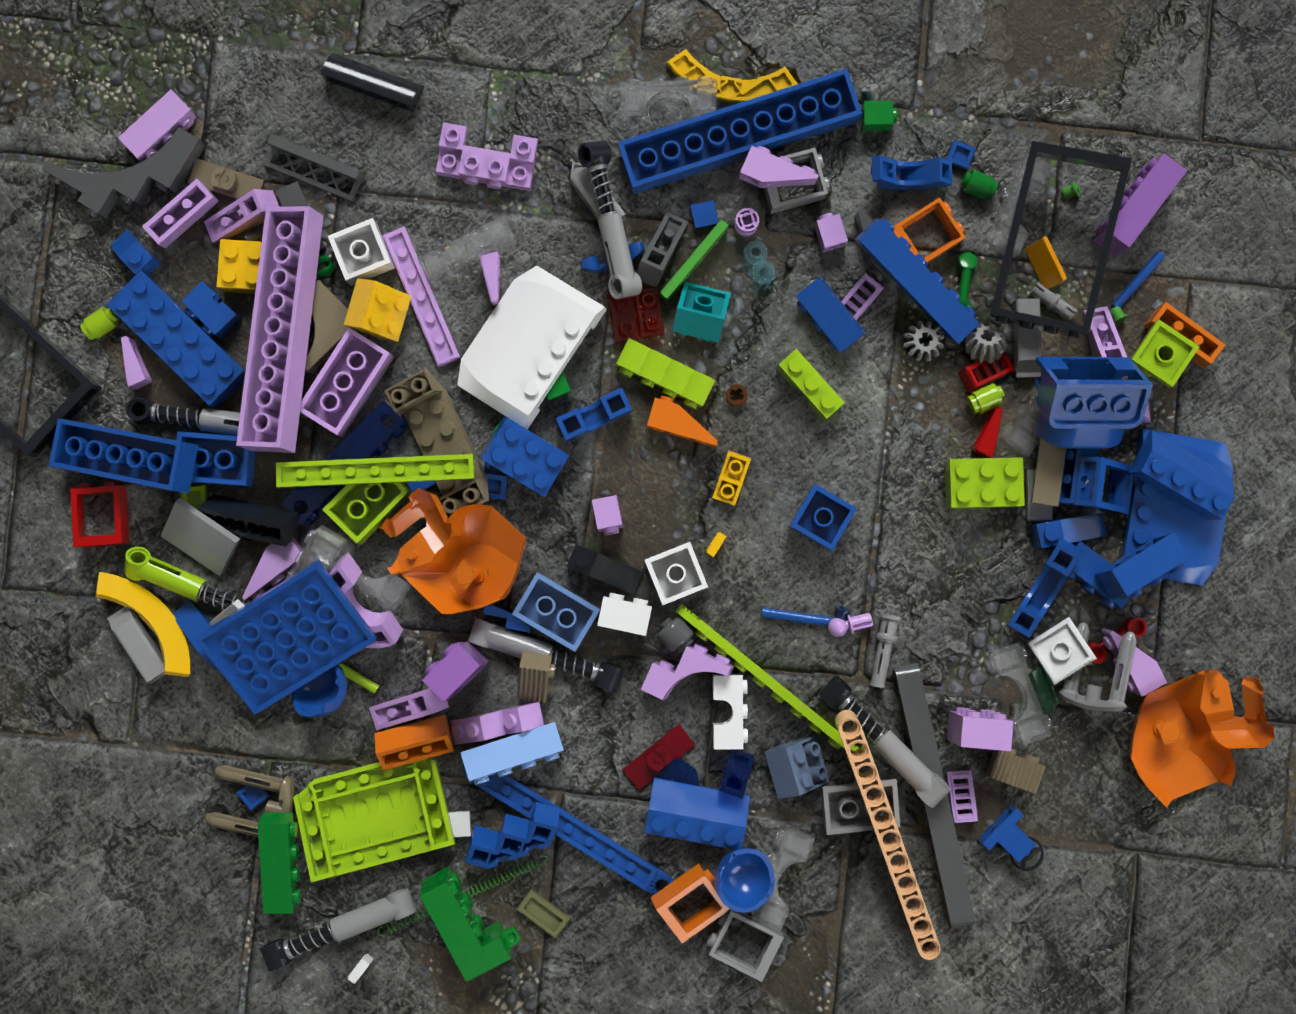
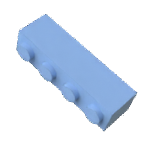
(511, 752)

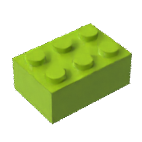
(984, 483)
(365, 507)

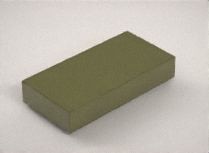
(543, 913)

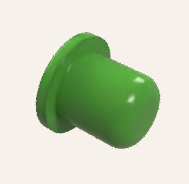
(1071, 191)
(1118, 315)

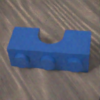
(594, 416)

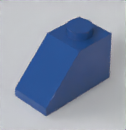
(134, 253)

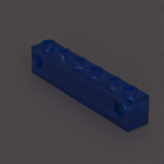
(364, 442)

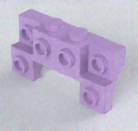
(485, 165)

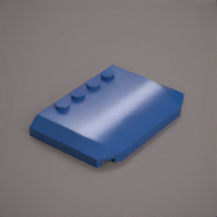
(1158, 514)

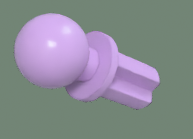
(838, 627)

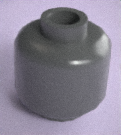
(675, 634)

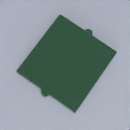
(1043, 689)

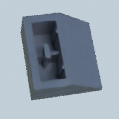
(797, 767)

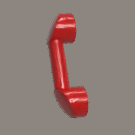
(1131, 624)

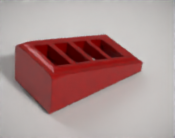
(973, 379)
(986, 440)

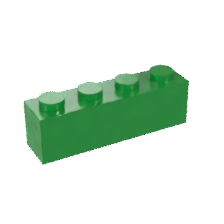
(278, 863)

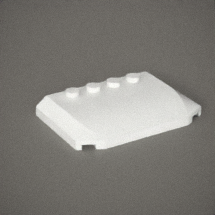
(527, 344)

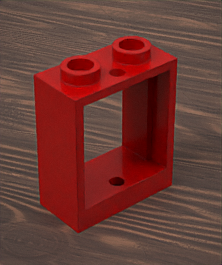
(121, 534)

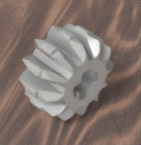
(916, 334)
(985, 343)

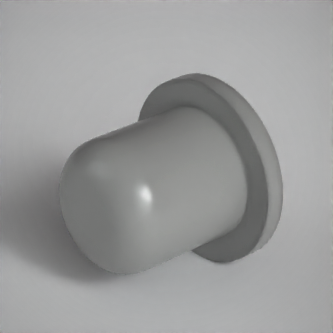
(871, 92)

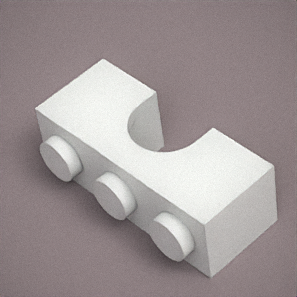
(731, 732)

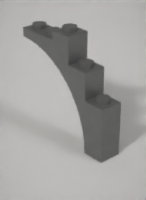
(164, 170)

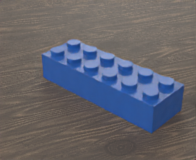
(178, 339)
(123, 455)

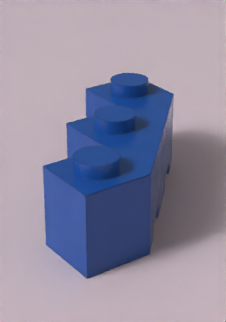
(514, 837)

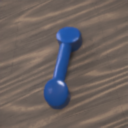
(593, 265)

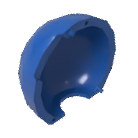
(321, 694)
(744, 880)

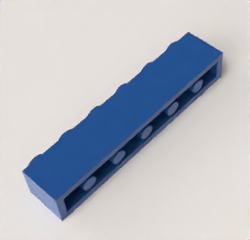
(916, 280)

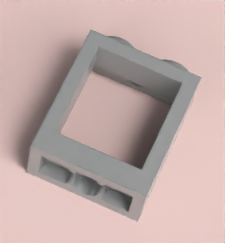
(822, 183)
(766, 957)

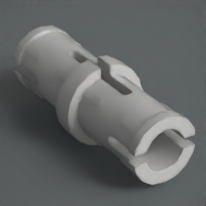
(1053, 302)

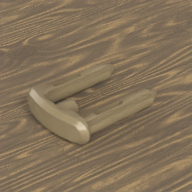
(242, 776)

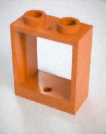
(943, 213)
(678, 889)

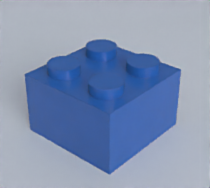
(822, 517)

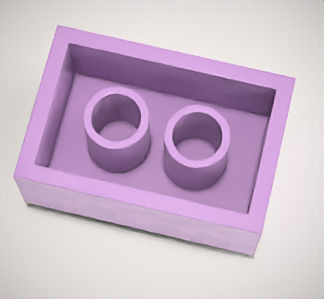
(980, 729)

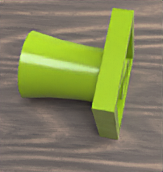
(1164, 354)

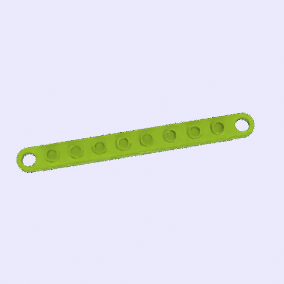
(762, 678)

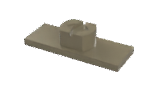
(224, 180)
(1048, 474)

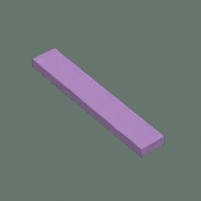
(422, 297)

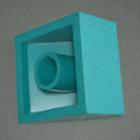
(701, 312)

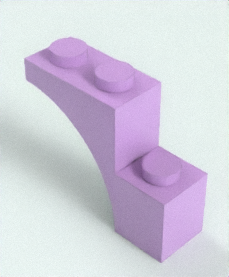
(663, 678)
(496, 723)

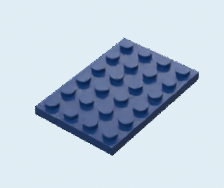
(286, 637)

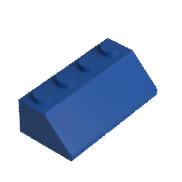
(1183, 477)
(696, 814)

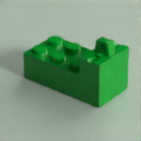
(470, 945)

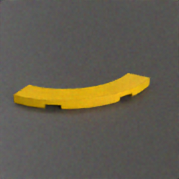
(731, 89)
(154, 614)

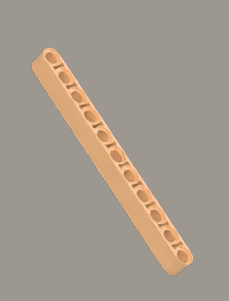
(887, 824)

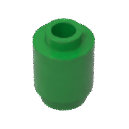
(979, 185)

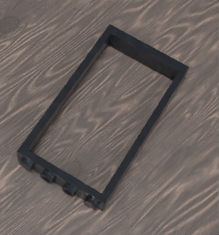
(1075, 156)
(68, 408)

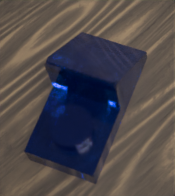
(736, 773)

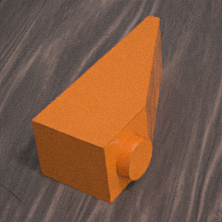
(674, 420)

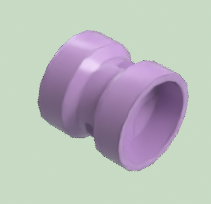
(743, 226)

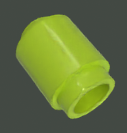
(99, 323)
(986, 399)

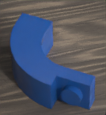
(911, 175)

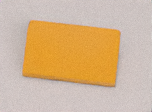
(1045, 263)

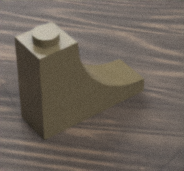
(329, 320)

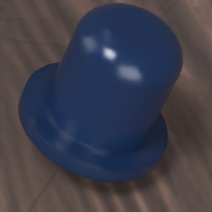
(841, 612)

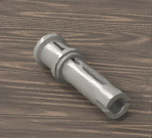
(886, 638)

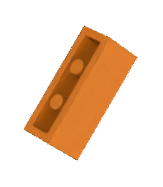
(1209, 345)
(413, 742)

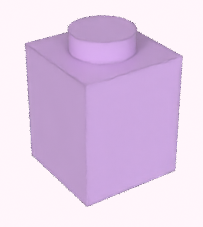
(830, 232)

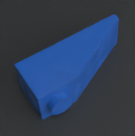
(1070, 529)
(193, 622)

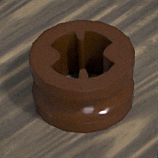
(738, 402)

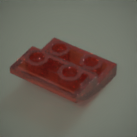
(636, 316)

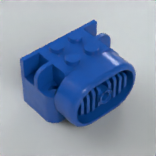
(1088, 402)

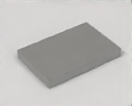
(200, 537)

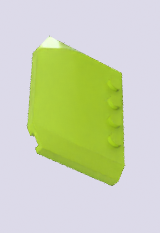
(372, 817)

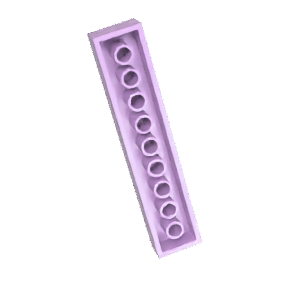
(280, 329)

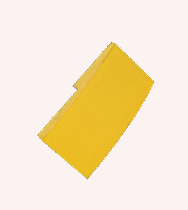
(731, 478)

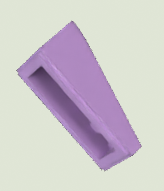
(491, 270)
(872, 296)
(135, 368)
(970, 795)

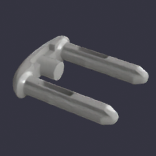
(1093, 693)

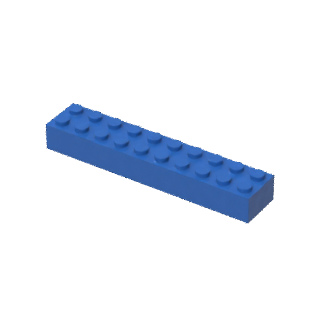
(731, 131)

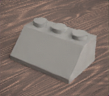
(845, 810)

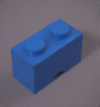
(205, 305)

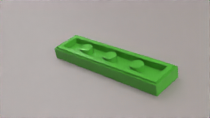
(694, 260)

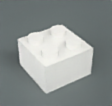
(361, 251)
(676, 573)
(625, 615)

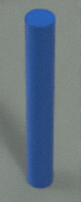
(1138, 279)
(795, 616)

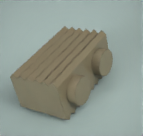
(535, 677)
(1016, 770)

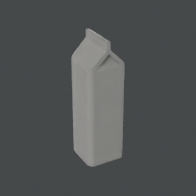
(581, 182)
(1027, 341)
(137, 644)

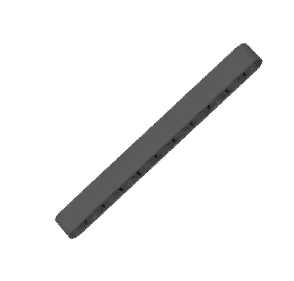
(937, 819)

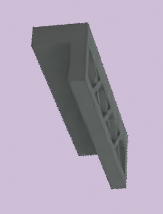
(313, 159)

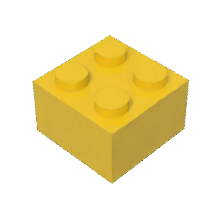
(238, 266)
(377, 310)

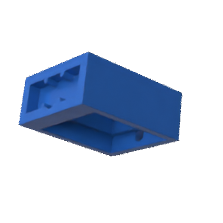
(1091, 494)

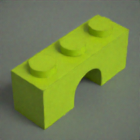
(809, 382)

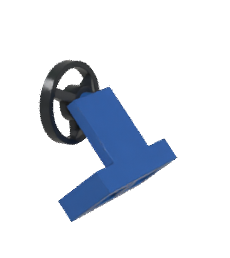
(1012, 839)

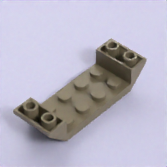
(439, 433)

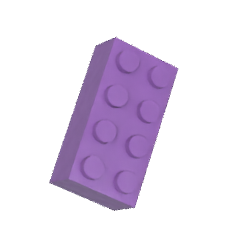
(1141, 202)
(456, 670)

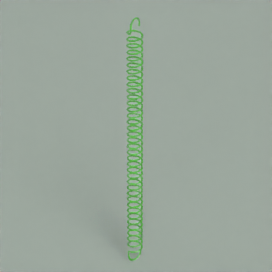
(477, 890)

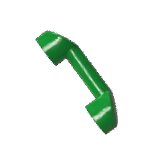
(966, 263)

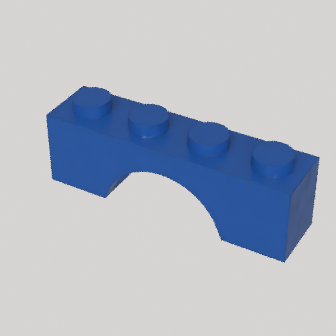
(1046, 588)

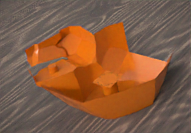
(453, 553)
(1187, 733)

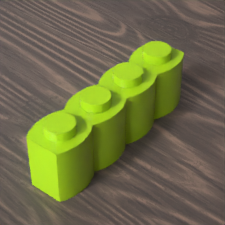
(664, 373)

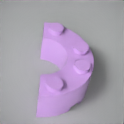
(382, 624)

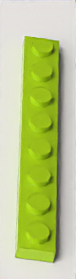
(375, 470)

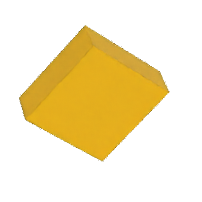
(715, 544)

